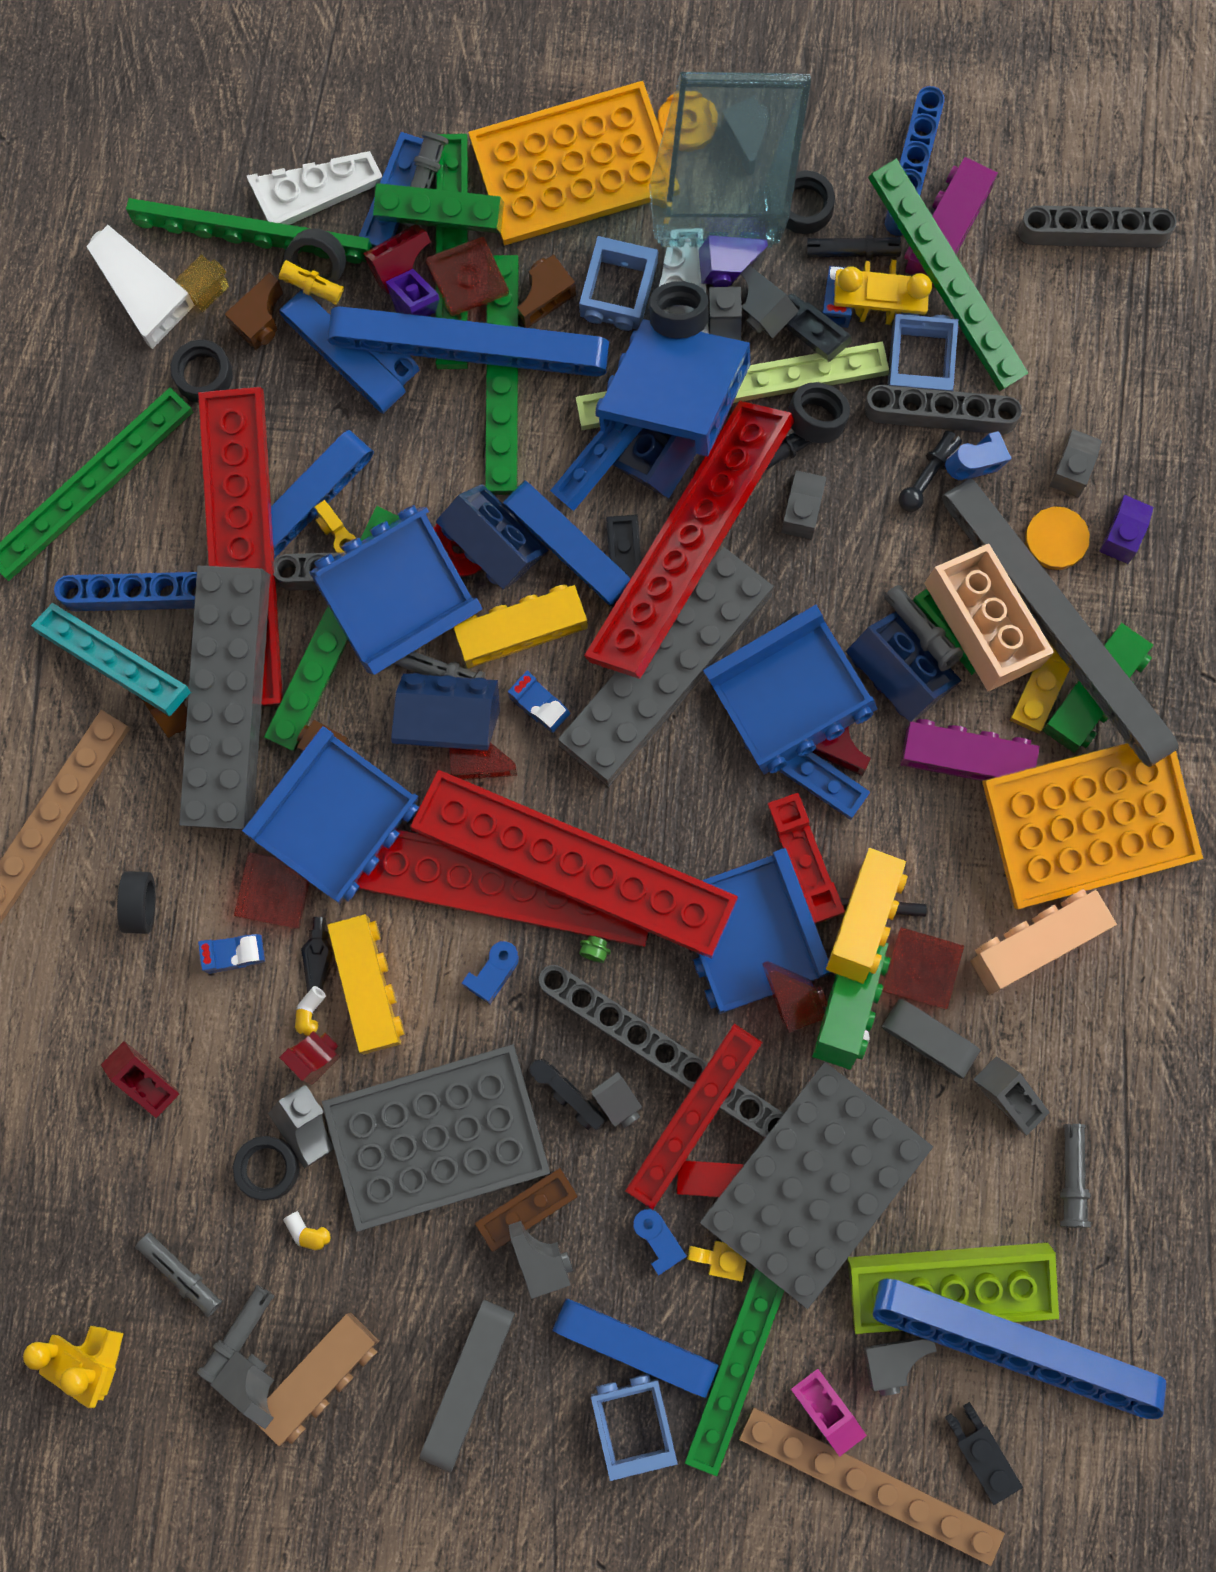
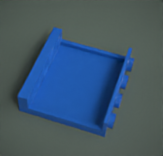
(676, 384)
(394, 590)
(790, 690)
(331, 816)
(765, 925)

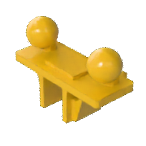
(881, 291)
(78, 1370)

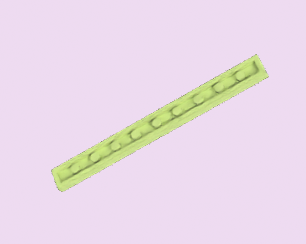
(784, 376)

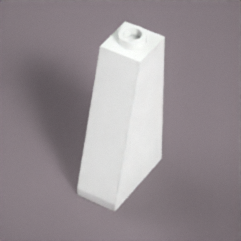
(143, 289)

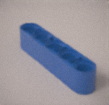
(919, 146)
(355, 365)
(318, 483)
(567, 542)
(120, 587)
(635, 1348)

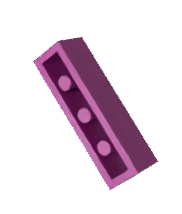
(958, 206)
(964, 753)

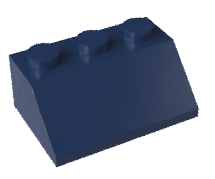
(657, 460)
(491, 536)
(900, 668)
(445, 711)

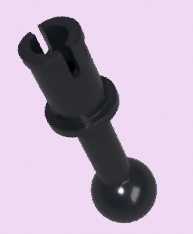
(912, 497)

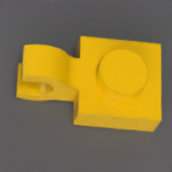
(329, 522)
(723, 1260)

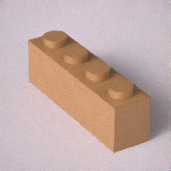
(317, 1376)

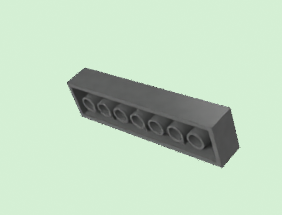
(225, 697)
(633, 709)

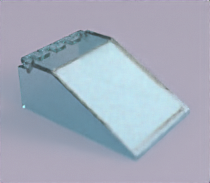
(728, 157)

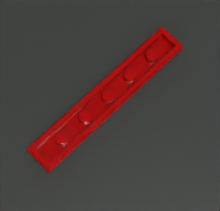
(693, 1116)

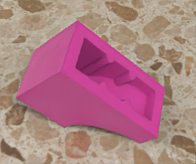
(829, 1412)

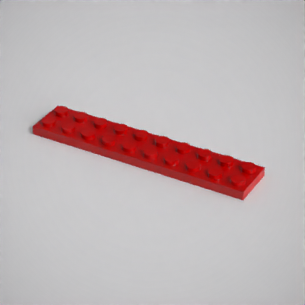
(240, 501)
(689, 539)
(575, 863)
(446, 877)

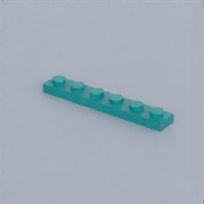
(111, 659)

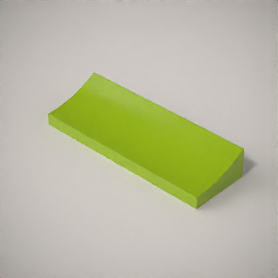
(999, 1280)

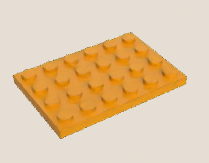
(570, 161)
(1090, 823)

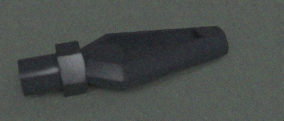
(316, 954)

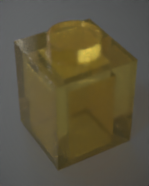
(203, 281)

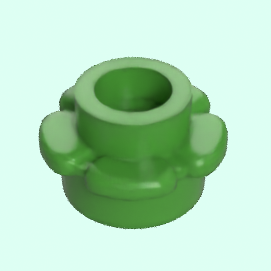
(594, 949)

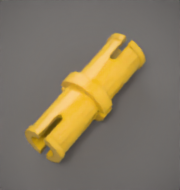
(311, 282)

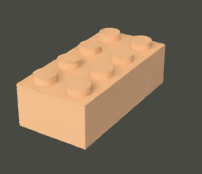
(988, 617)
(1050, 936)

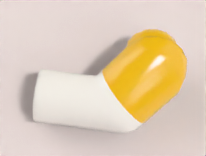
(305, 1008)
(305, 1236)

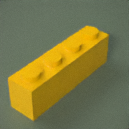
(521, 625)
(867, 915)
(365, 985)

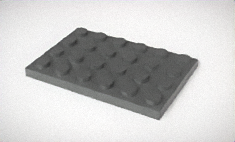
(435, 1137)
(816, 1184)

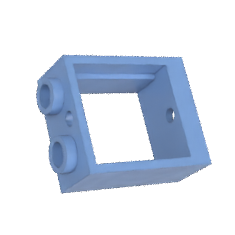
(622, 255)
(938, 327)
(643, 1462)

